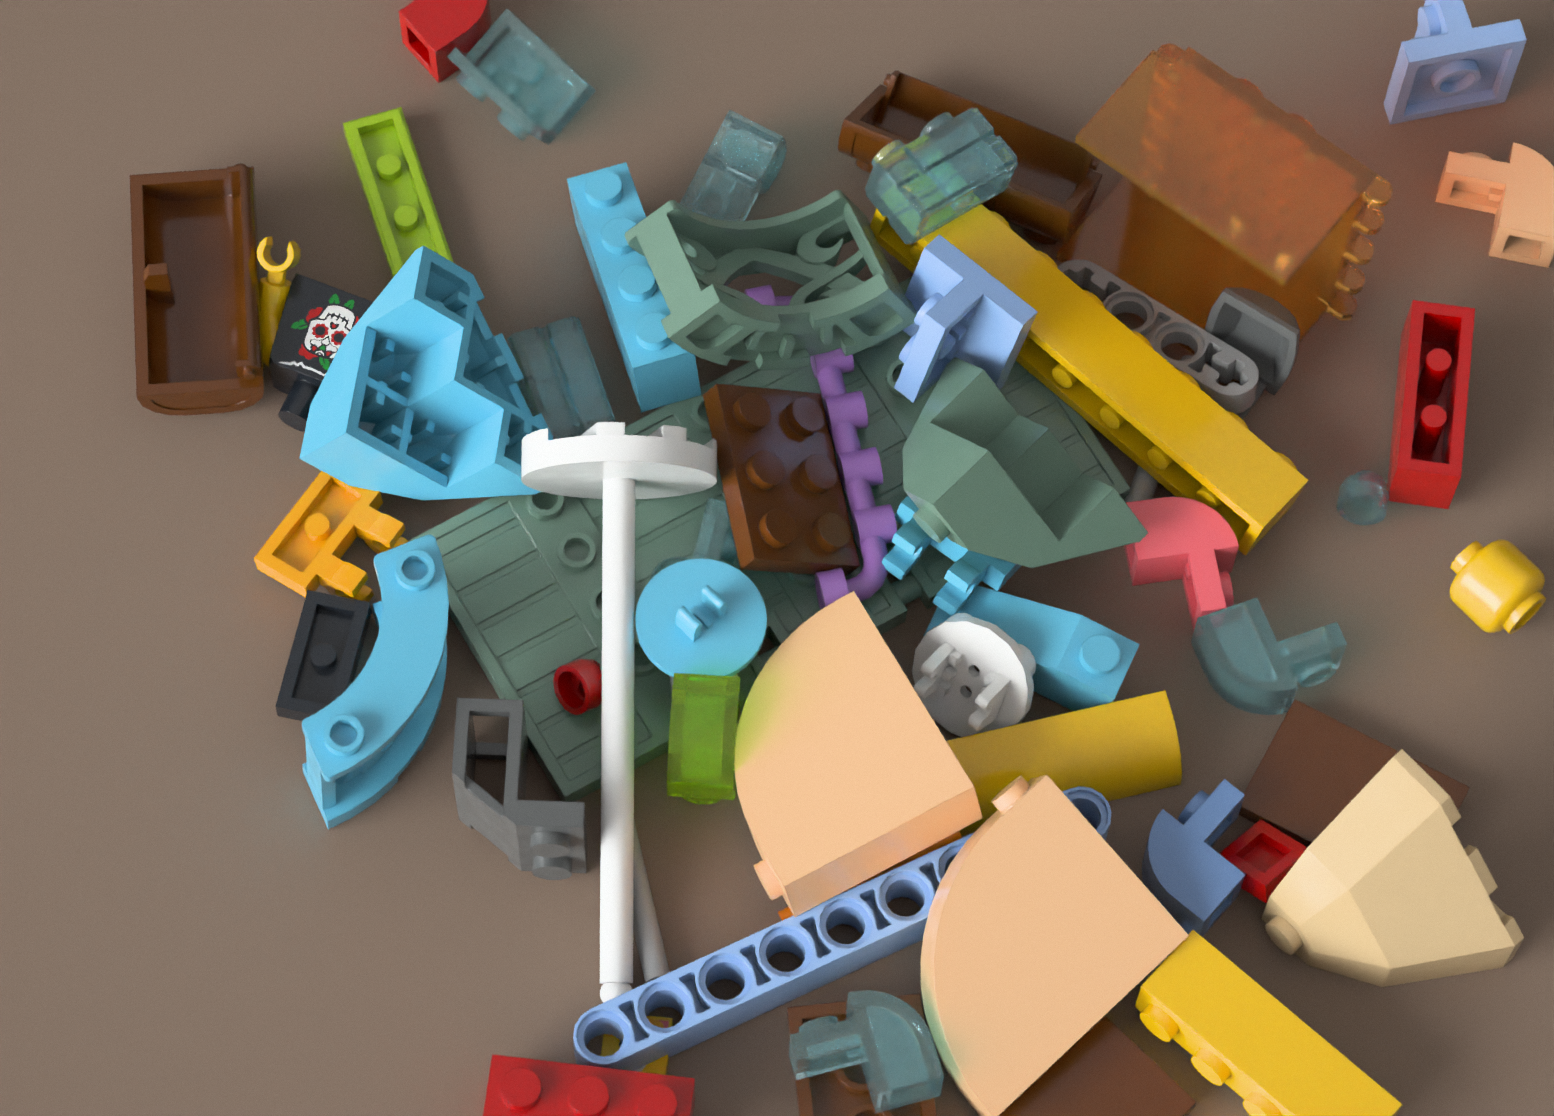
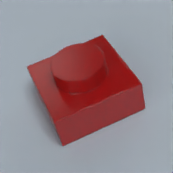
(1264, 857)

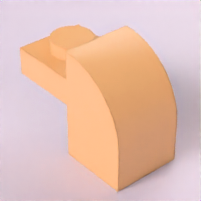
(1513, 190)

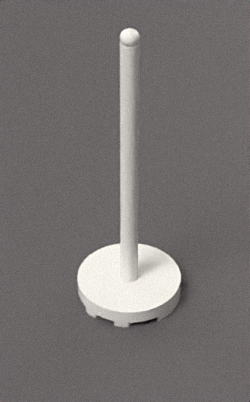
(618, 470)

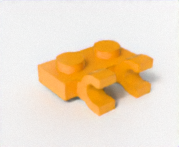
(320, 530)

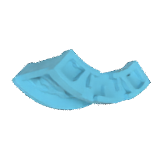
(391, 707)

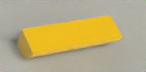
(1107, 747)

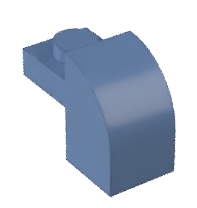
(1185, 869)

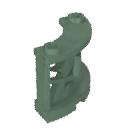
(702, 255)

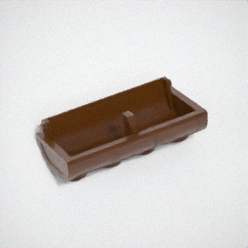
(1052, 176)
(196, 291)

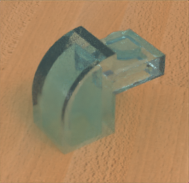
(1256, 670)
(884, 1038)

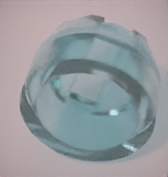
(1363, 498)

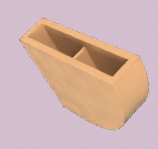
(842, 762)
(1032, 943)

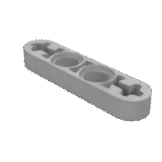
(1167, 327)

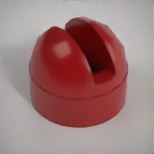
(574, 678)

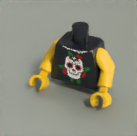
(301, 330)

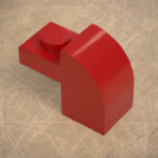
(438, 26)

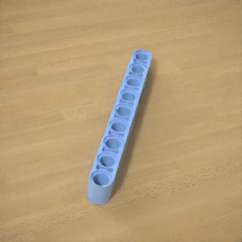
(765, 986)

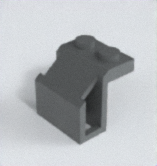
(532, 833)

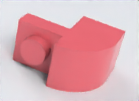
(1187, 544)

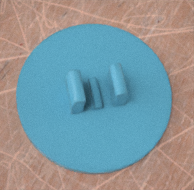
(701, 619)

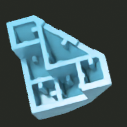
(423, 394)

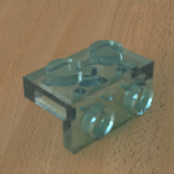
(523, 78)

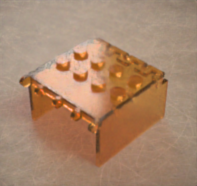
(1225, 196)

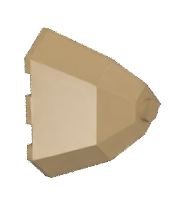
(1392, 890)

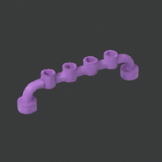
(857, 470)

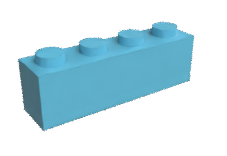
(604, 210)

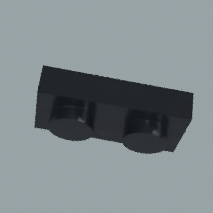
(323, 653)

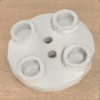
(946, 666)

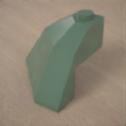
(1004, 480)

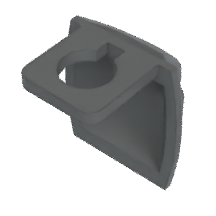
(1259, 330)

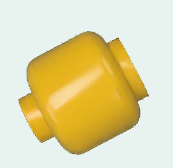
(1497, 586)

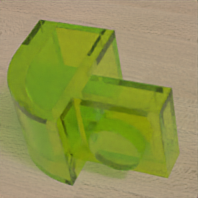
(703, 737)

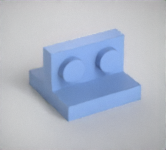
(1452, 64)
(960, 316)

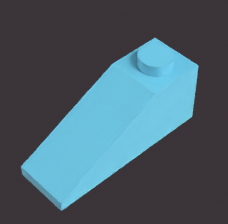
(1074, 656)

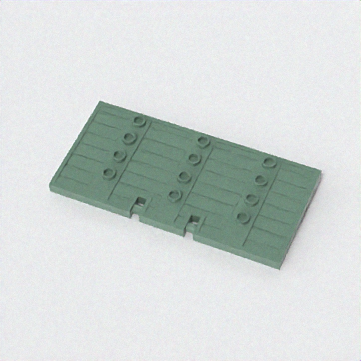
(531, 565)

